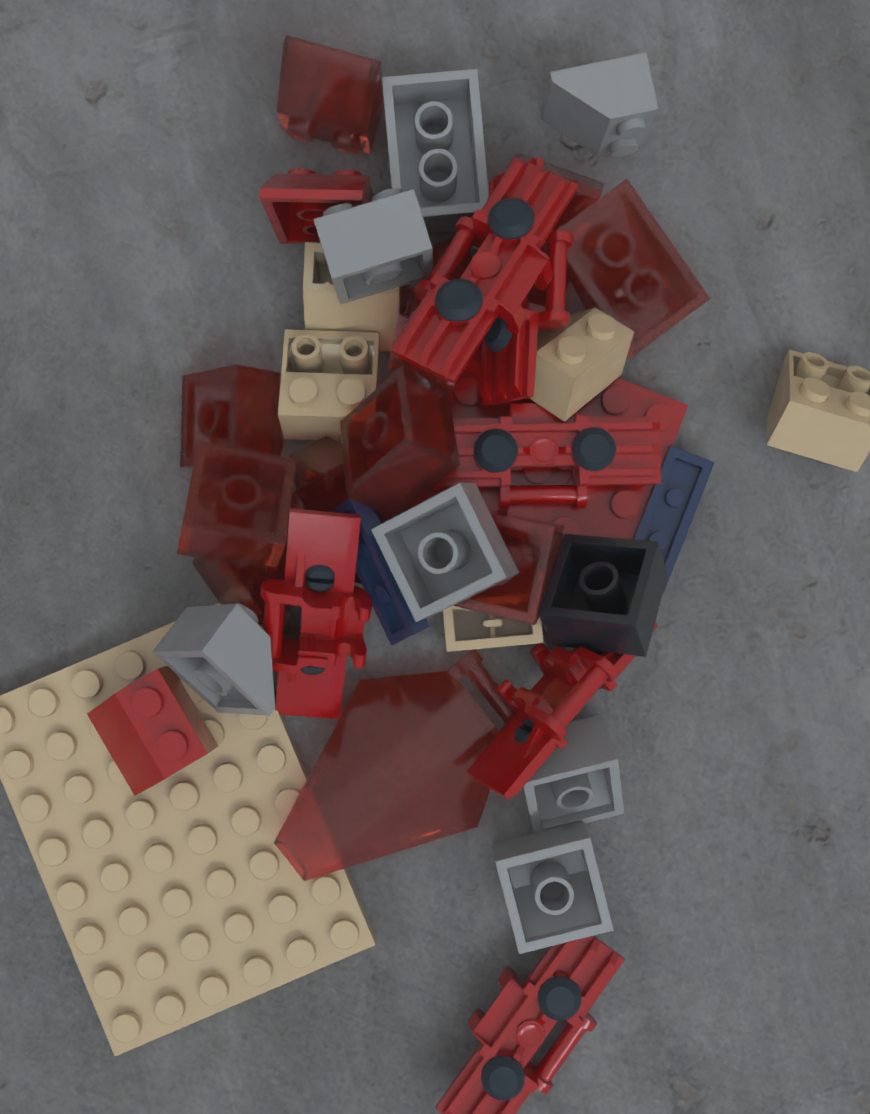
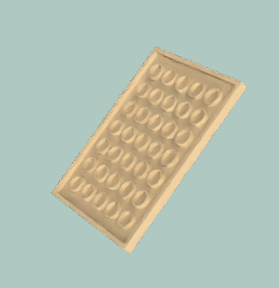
(174, 890)

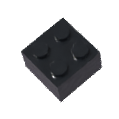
(604, 594)

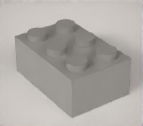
(437, 143)

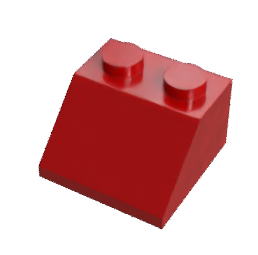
(152, 729)

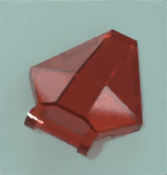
(394, 770)

